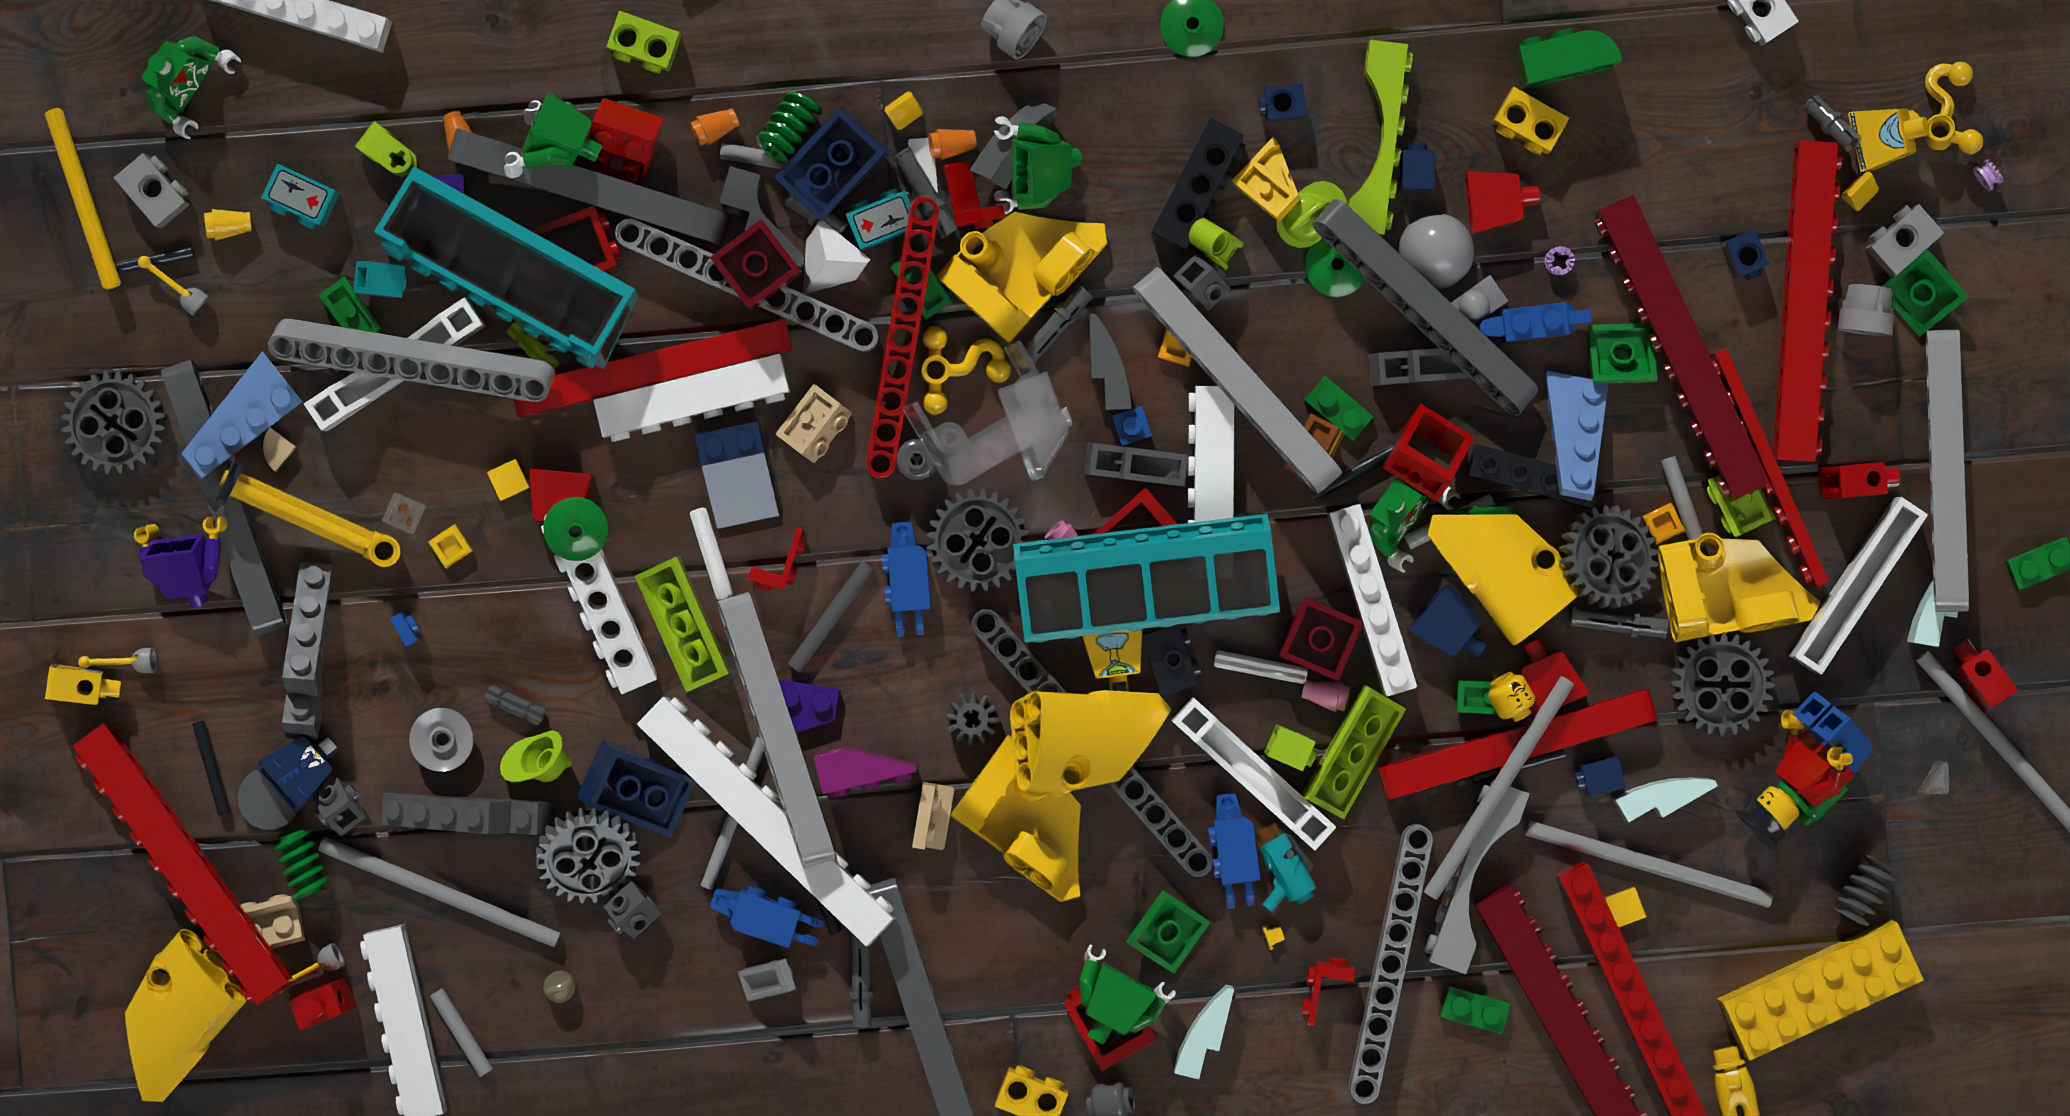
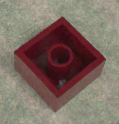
(756, 265)
(1320, 638)

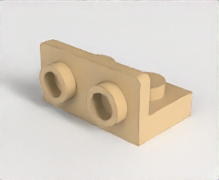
(814, 424)
(933, 816)
(277, 920)

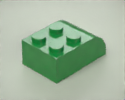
(1563, 57)

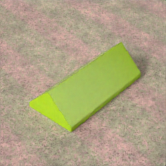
(682, 624)
(1353, 752)

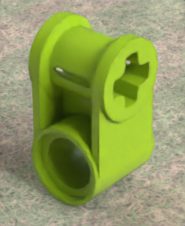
(384, 149)
(1214, 242)

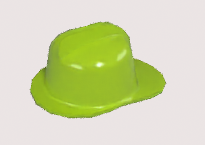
(1297, 225)
(536, 758)

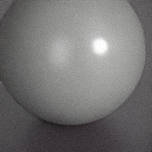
(1438, 249)

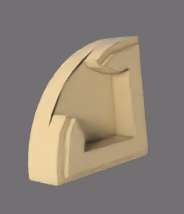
(276, 449)

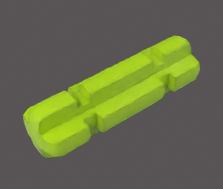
(531, 345)

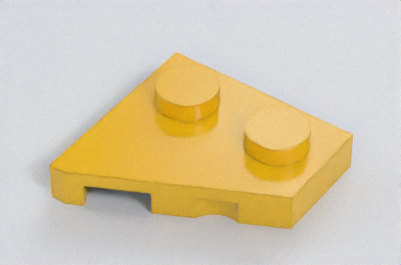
(1268, 181)

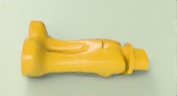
(1734, 1083)

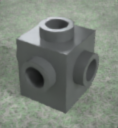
(1207, 285)
(339, 806)
(631, 910)

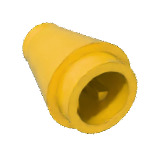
(226, 223)

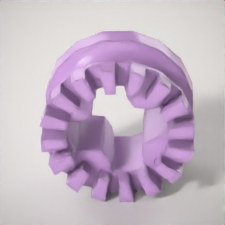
(1987, 175)
(1568, 263)

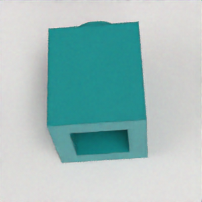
(379, 279)

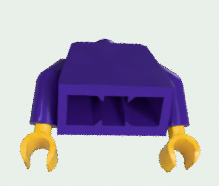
(182, 564)

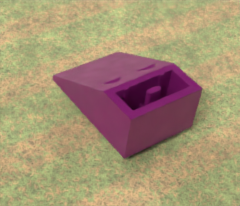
(853, 767)

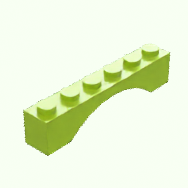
(1385, 73)

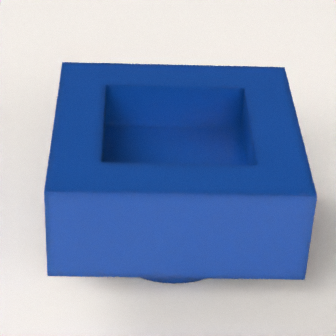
(1131, 426)
(407, 628)

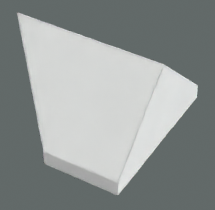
(830, 259)

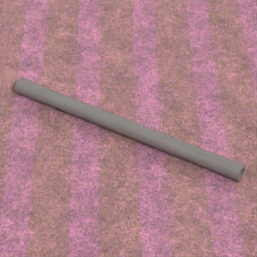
(1995, 737)
(1499, 787)
(1649, 864)
(439, 892)

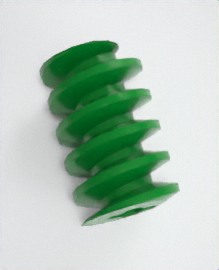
(785, 125)
(300, 864)

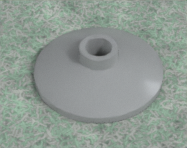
(426, 746)

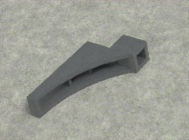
(305, 652)
(469, 814)

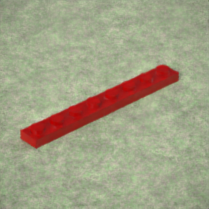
(1785, 509)

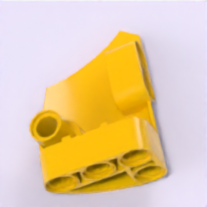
(1020, 267)
(1499, 566)
(1728, 591)
(1081, 737)
(1030, 828)
(178, 1013)

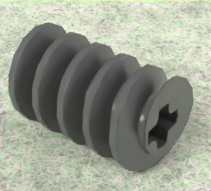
(1865, 890)

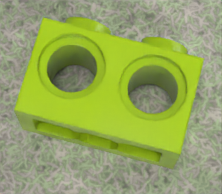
(647, 34)
(1291, 748)

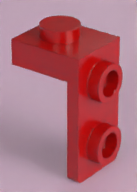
(965, 198)
(766, 580)
(1336, 969)

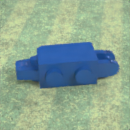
(1534, 322)
(908, 577)
(1235, 848)
(765, 917)

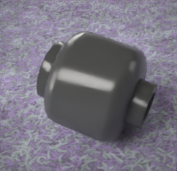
(916, 471)
(1111, 1100)

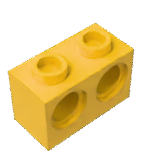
(1533, 113)
(1028, 1103)

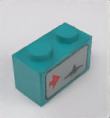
(300, 196)
(881, 220)

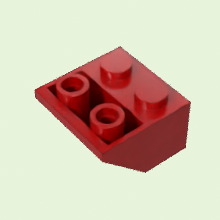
(627, 141)

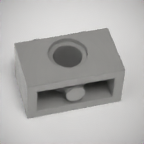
(135, 182)
(1921, 232)

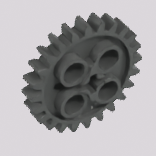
(98, 445)
(954, 522)
(1609, 556)
(1721, 712)
(565, 842)

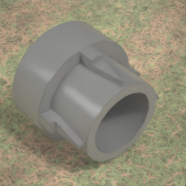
(1014, 26)
(1867, 311)

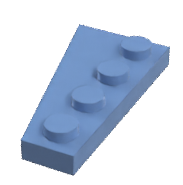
(245, 413)
(1576, 429)

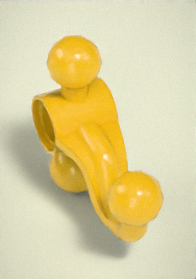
(1959, 75)
(935, 339)

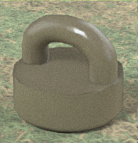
(559, 986)

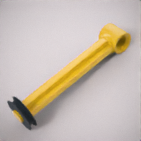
(304, 515)

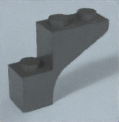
(742, 196)

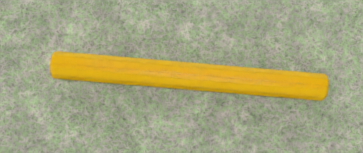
(82, 198)

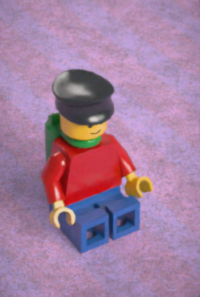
(1812, 767)

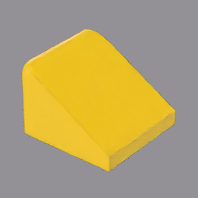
(903, 111)
(1861, 191)

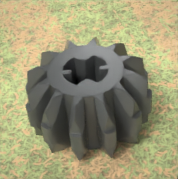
(961, 719)

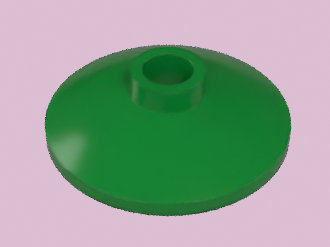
(1188, 41)
(1324, 277)
(581, 513)

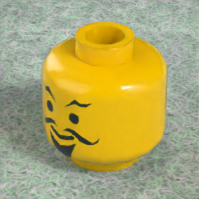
(1511, 696)

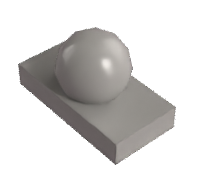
(1480, 300)
(767, 980)

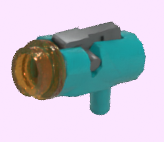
(1287, 864)

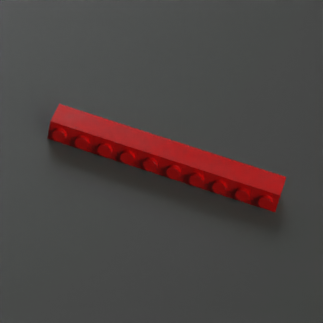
(1805, 301)
(183, 864)
(1629, 991)

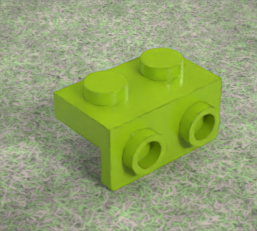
(1743, 513)

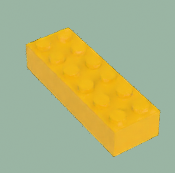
(1820, 989)

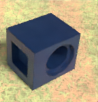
(1293, 92)
(1417, 168)
(1732, 249)
(1600, 776)

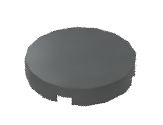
(262, 804)

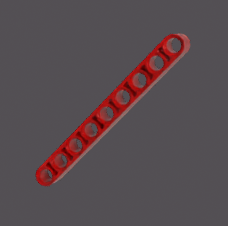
(906, 352)
(661, 366)
(1495, 749)

